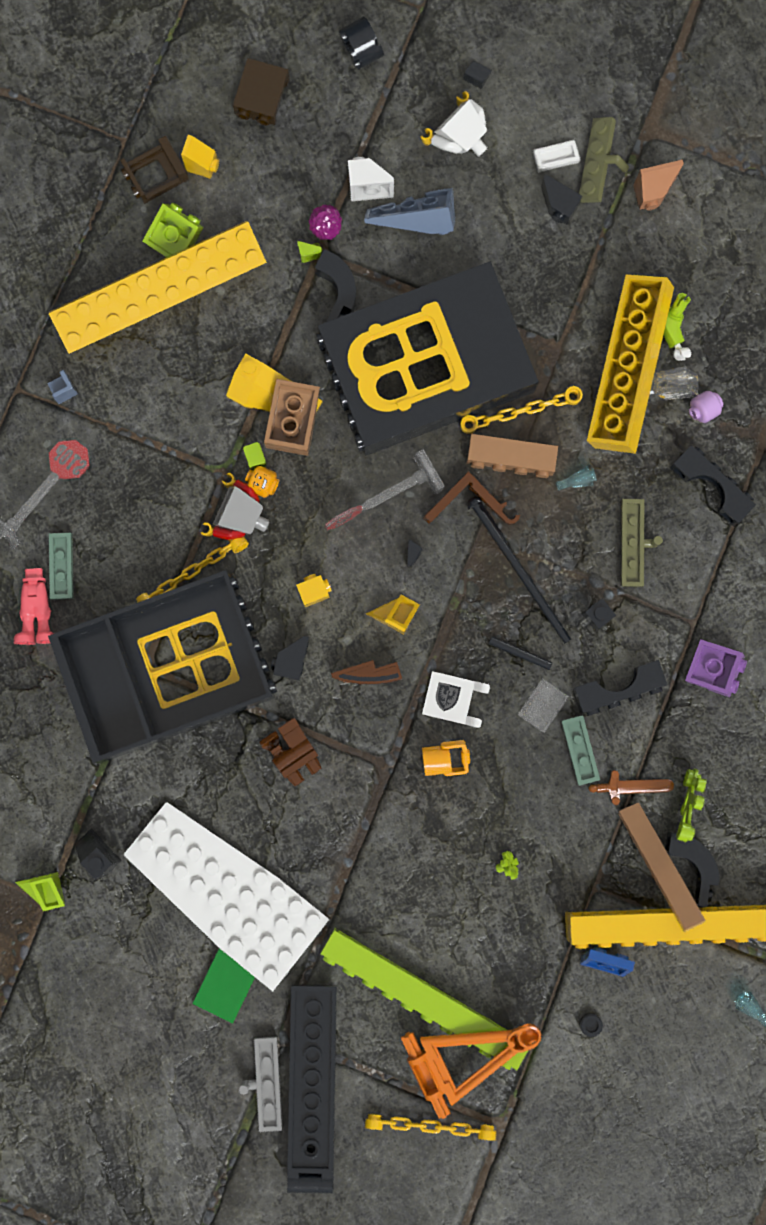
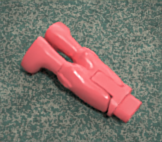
(34, 604)

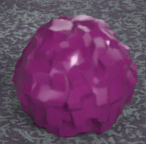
(325, 222)

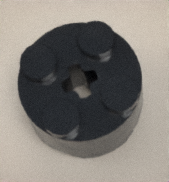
(361, 43)

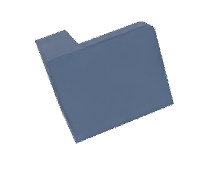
(62, 388)

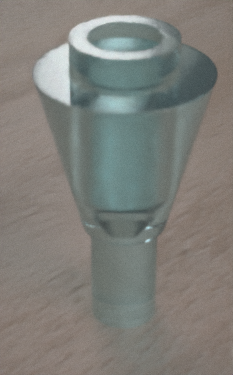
(582, 478)
(748, 1005)

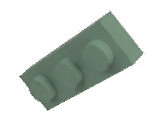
(61, 566)
(580, 750)

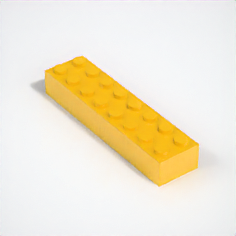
(630, 363)

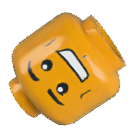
(262, 481)

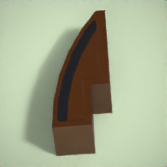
(368, 674)

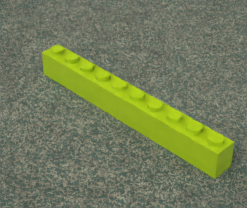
(412, 992)

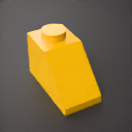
(199, 158)

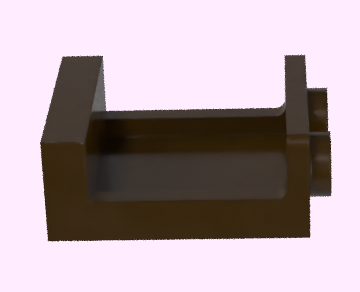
(260, 92)

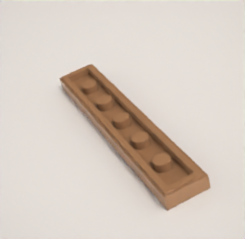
(661, 867)

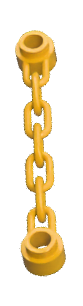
(474, 420)
(235, 544)
(485, 1132)

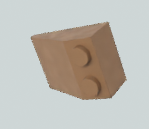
(292, 417)

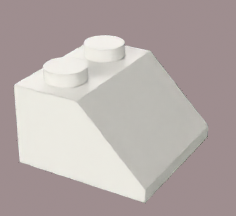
(369, 180)

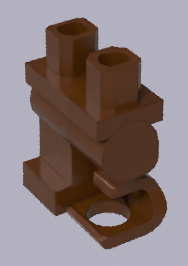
(296, 756)

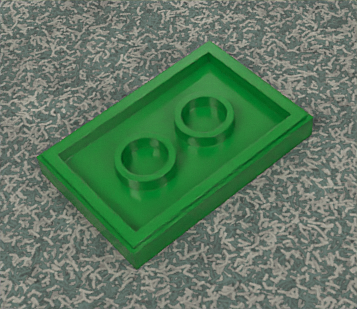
(224, 987)

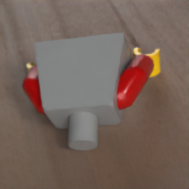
(237, 513)

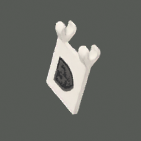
(451, 697)

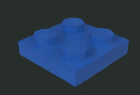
(601, 961)

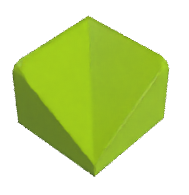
(309, 252)
(254, 455)

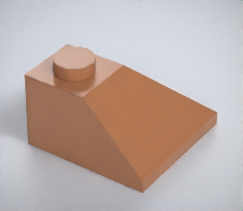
(654, 183)

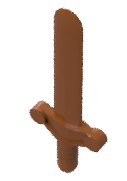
(618, 787)

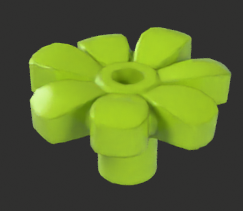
(508, 865)

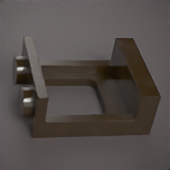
(170, 163)

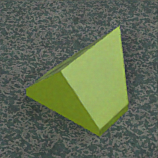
(44, 890)

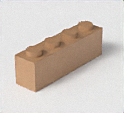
(512, 455)

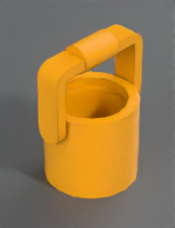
(438, 760)

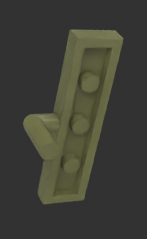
(598, 158)
(634, 543)

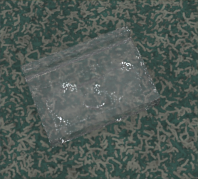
(543, 705)

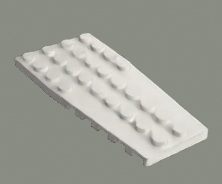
(227, 895)

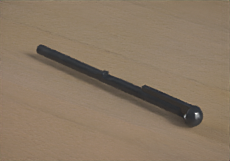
(501, 541)

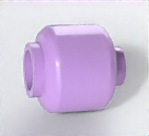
(706, 406)

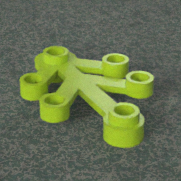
(693, 782)

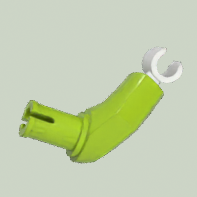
(672, 329)

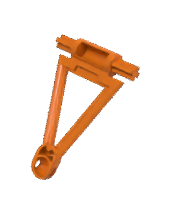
(432, 1071)

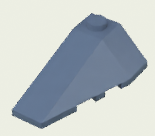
(426, 215)

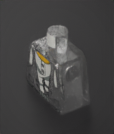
(675, 384)

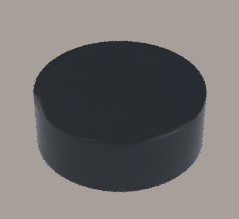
(591, 1024)

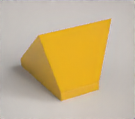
(396, 613)

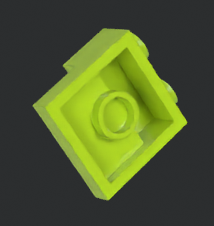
(172, 230)

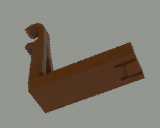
(479, 491)

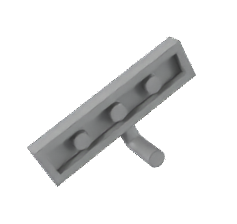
(266, 1083)

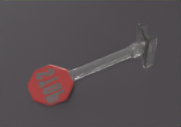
(67, 461)
(426, 473)

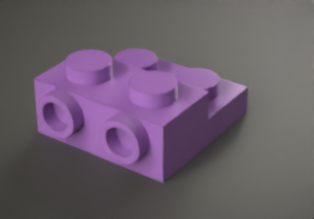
(716, 668)

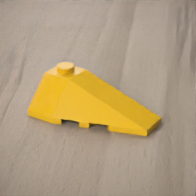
(255, 384)

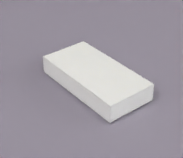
(556, 156)

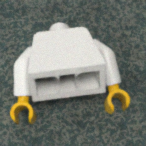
(461, 129)

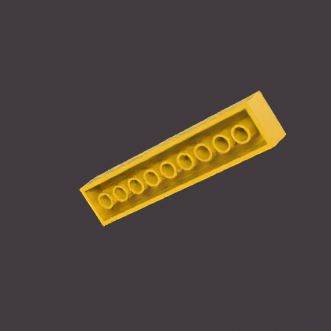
(157, 287)
(661, 925)

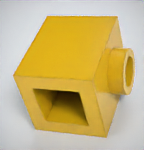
(313, 589)

